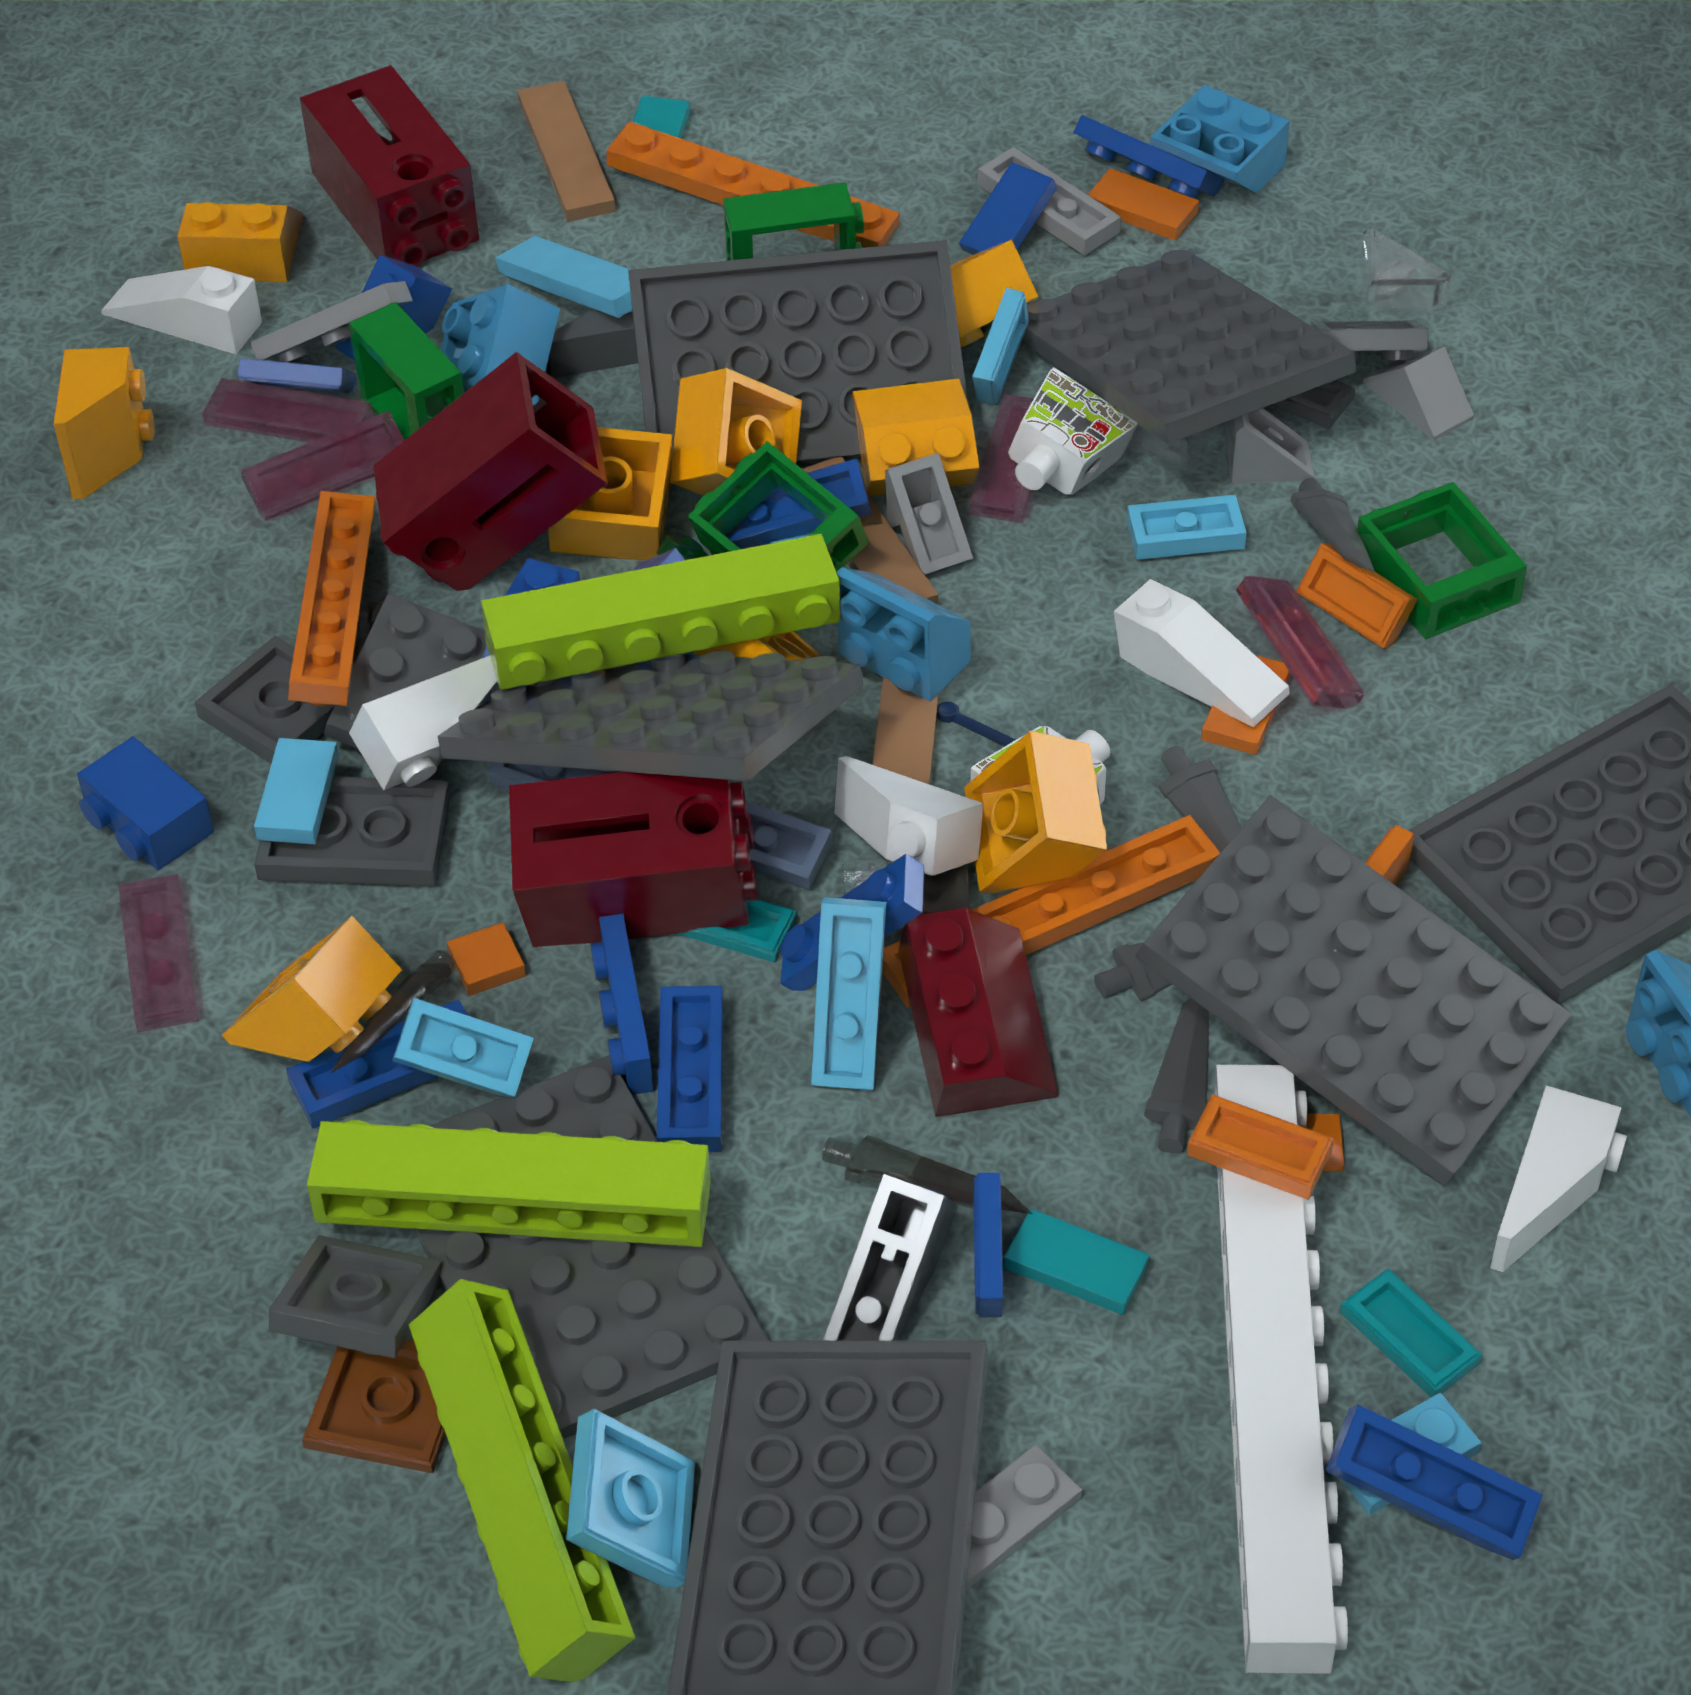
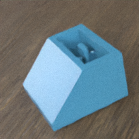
(1226, 138)
(493, 327)
(900, 634)
(1662, 1023)

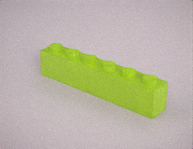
(661, 611)
(510, 1183)
(518, 1482)

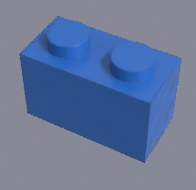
(144, 804)

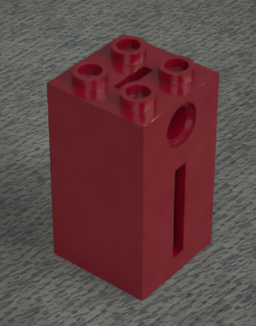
(400, 194)
(489, 474)
(634, 846)

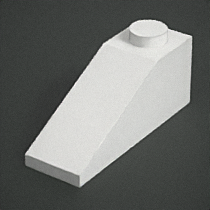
(193, 305)
(1195, 654)
(402, 728)
(908, 816)
(1559, 1169)

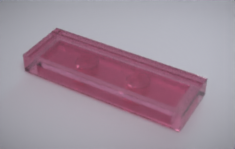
(281, 411)
(321, 465)
(997, 488)
(1300, 642)
(158, 953)

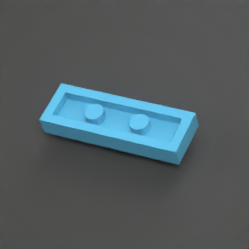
(848, 993)

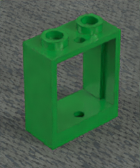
(790, 211)
(402, 369)
(752, 482)
(1461, 598)

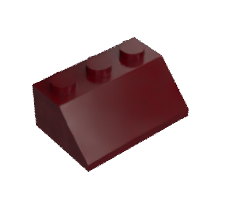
(974, 1012)

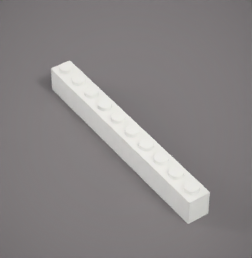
(1275, 1404)

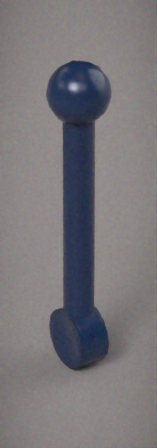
(949, 712)

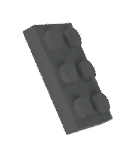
(400, 651)
(367, 837)

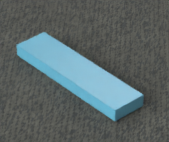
(569, 275)

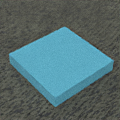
(631, 1500)

